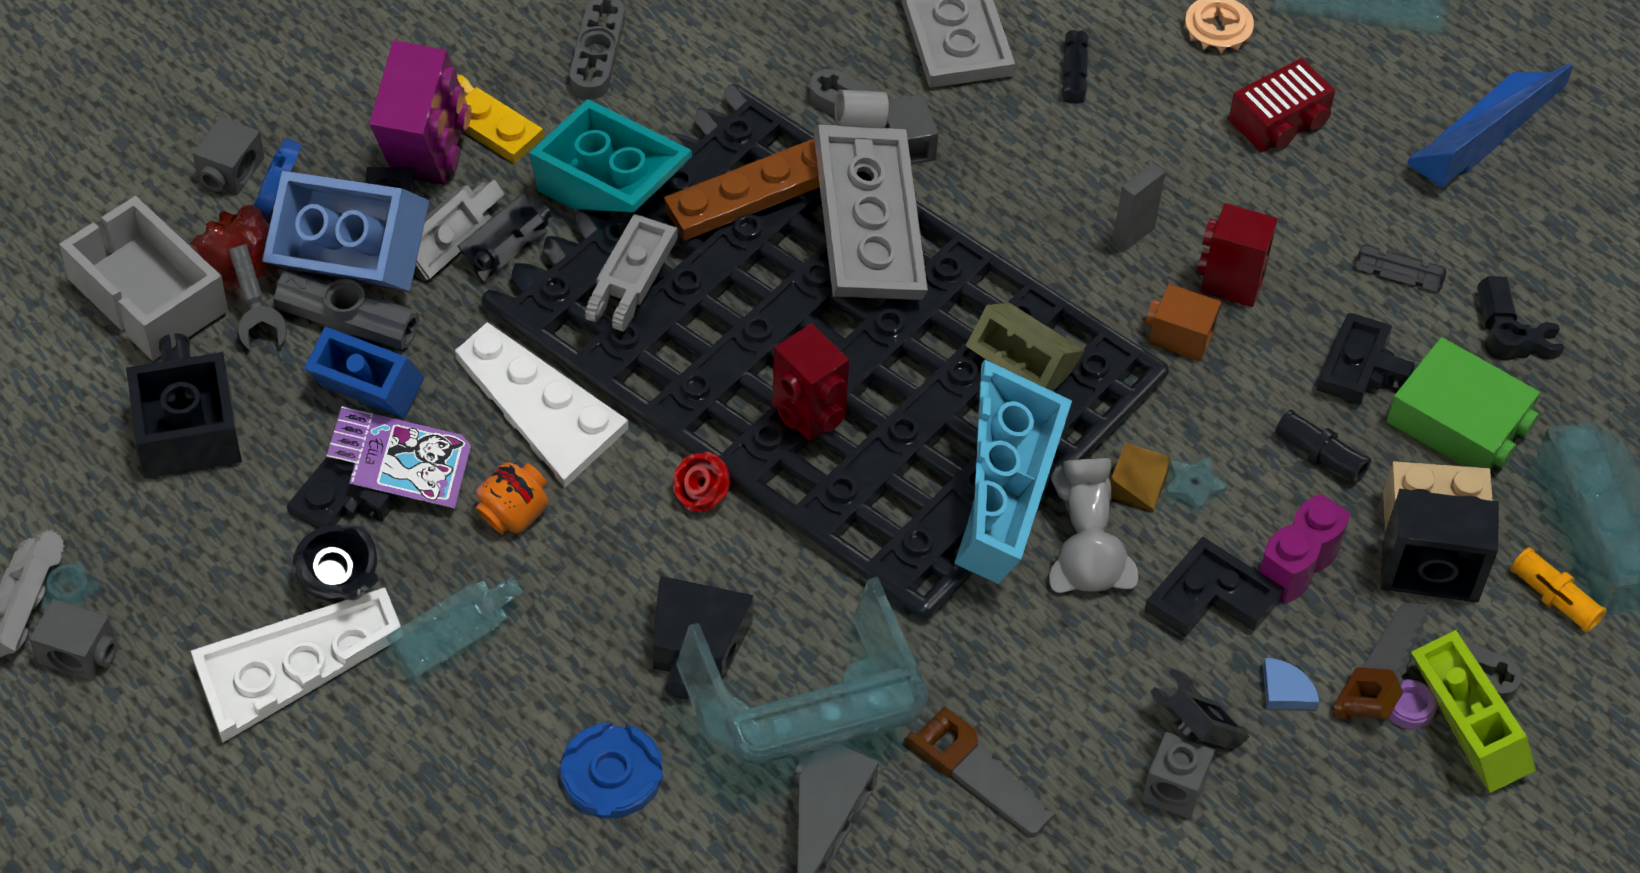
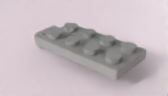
(959, 40)
(869, 223)

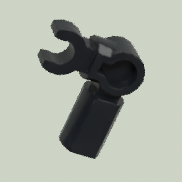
(1507, 335)

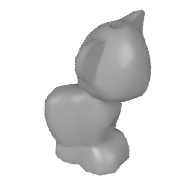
(1091, 557)

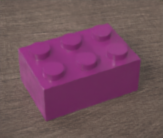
(420, 112)

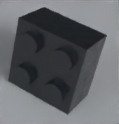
(1439, 545)

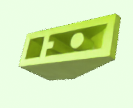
(1475, 711)

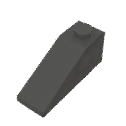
(830, 798)

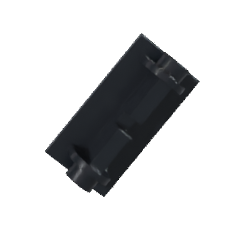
(504, 236)

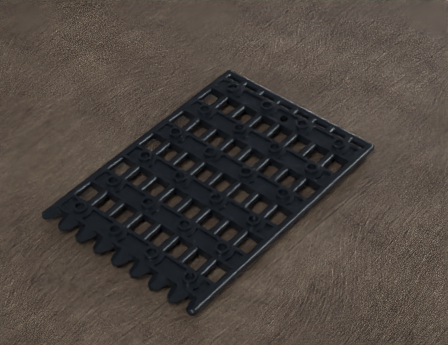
(872, 347)

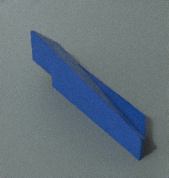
(1488, 124)

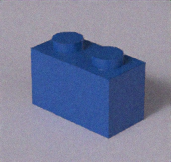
(364, 372)

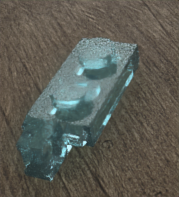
(452, 625)

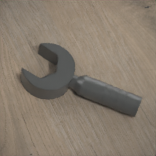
(252, 296)

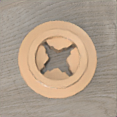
(1233, 16)

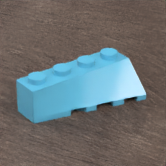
(1014, 455)

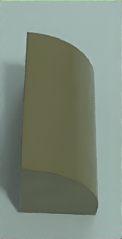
(1024, 345)

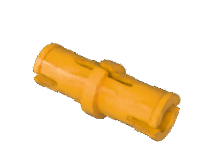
(1558, 589)

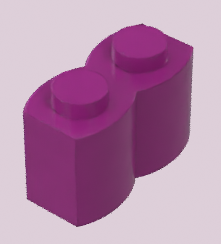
(1305, 546)

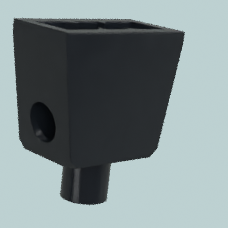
(723, 618)

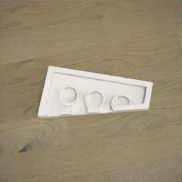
(549, 410)
(283, 661)

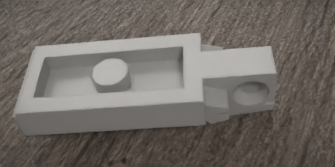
(451, 224)

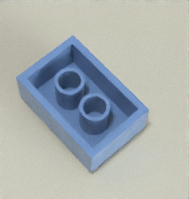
(346, 230)

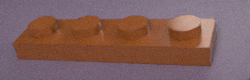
(744, 190)

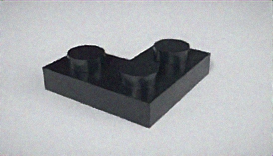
(1212, 578)

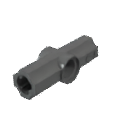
(346, 309)

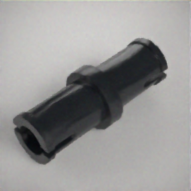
(1323, 446)

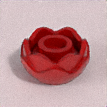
(688, 482)

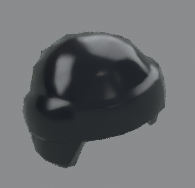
(336, 563)

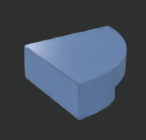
(1288, 687)

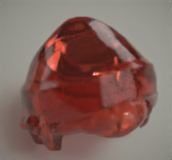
(233, 231)

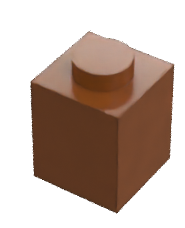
(1183, 321)

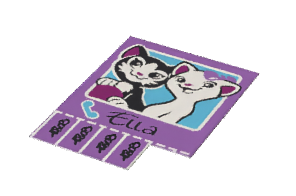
(401, 456)

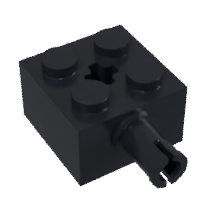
(183, 411)

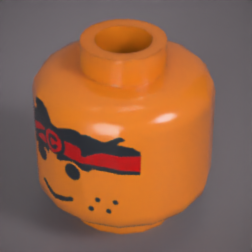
(512, 497)

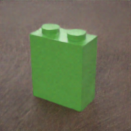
(1464, 407)

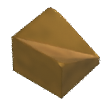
(1139, 477)

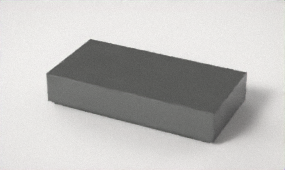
(1138, 207)

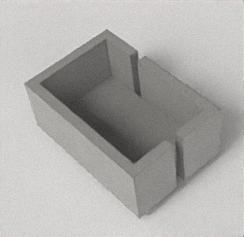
(149, 281)

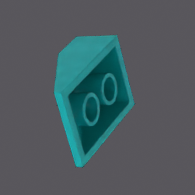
(604, 161)

